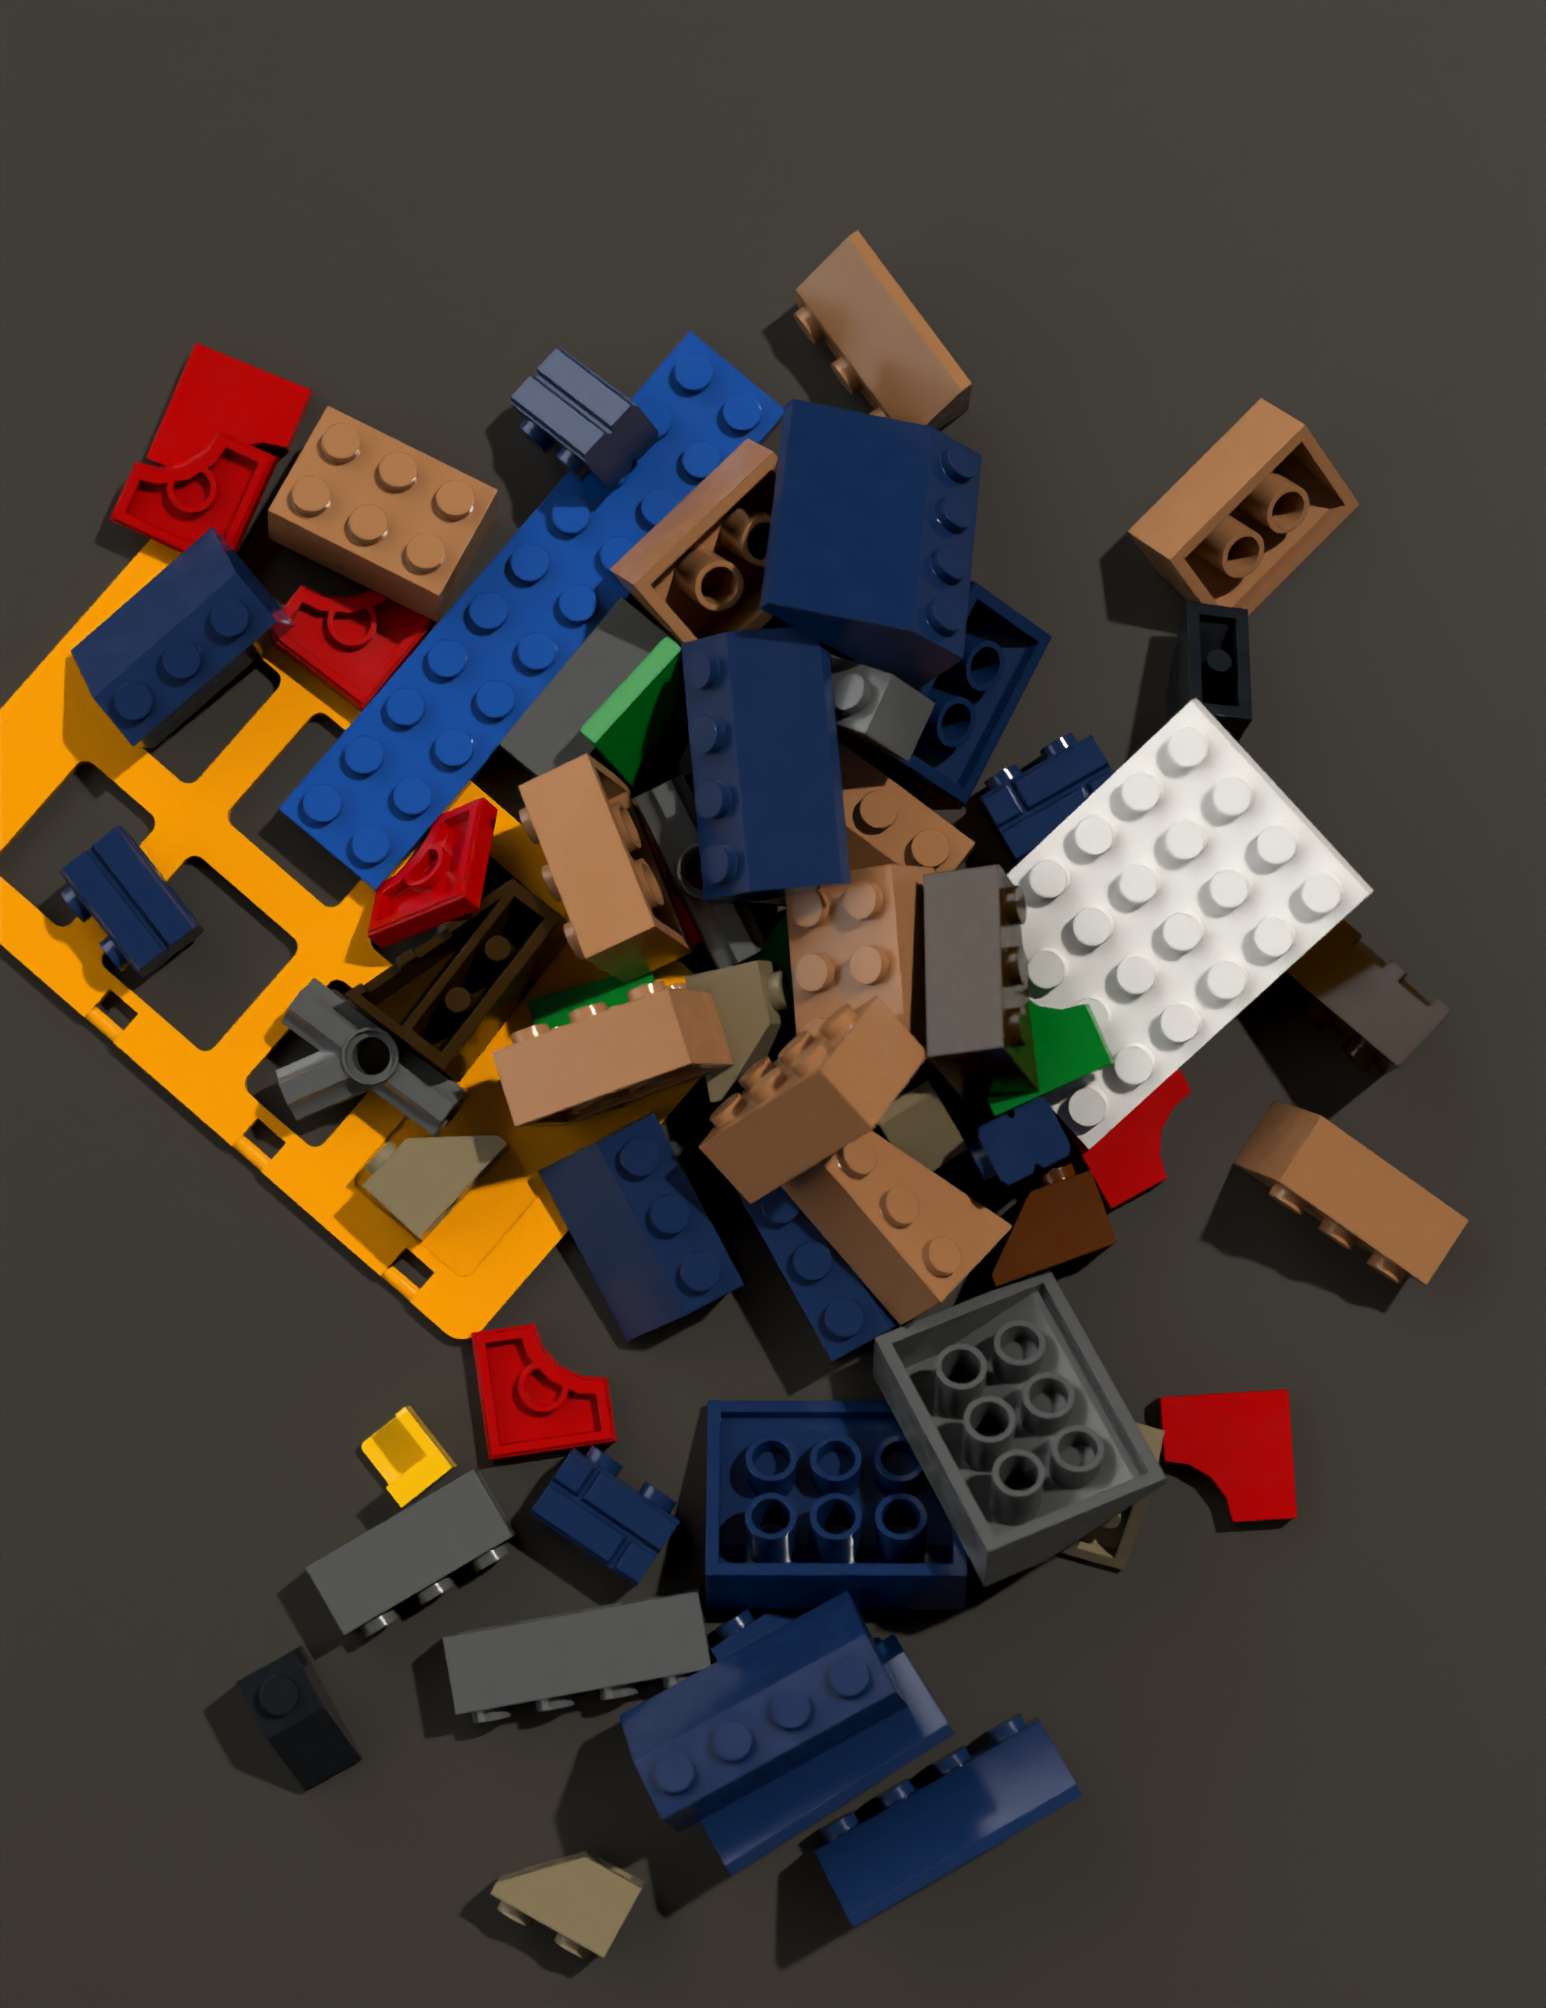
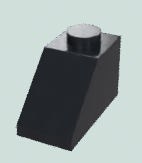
(1213, 665)
(299, 1718)

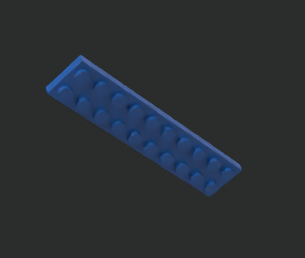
(518, 625)

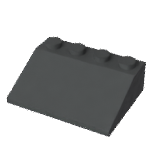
(1014, 1423)

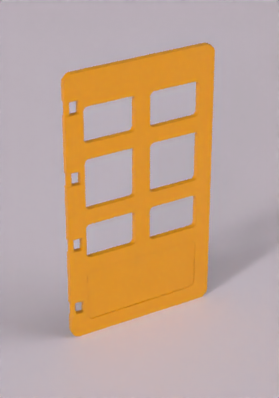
(508, 1217)

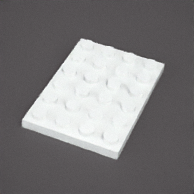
(1172, 908)

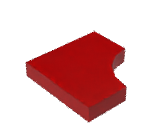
(231, 398)
(207, 491)
(351, 640)
(441, 878)
(1129, 1155)
(535, 1401)
(1239, 1444)

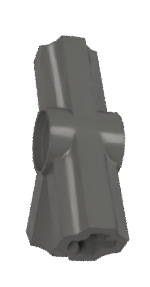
(723, 926)
(336, 1069)

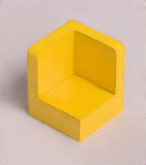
(407, 1456)

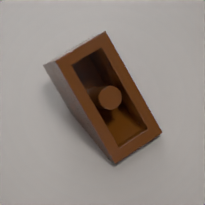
(1054, 1225)

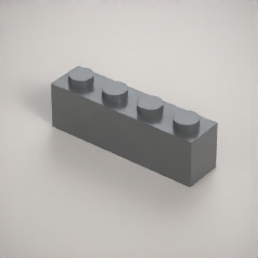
(577, 1653)

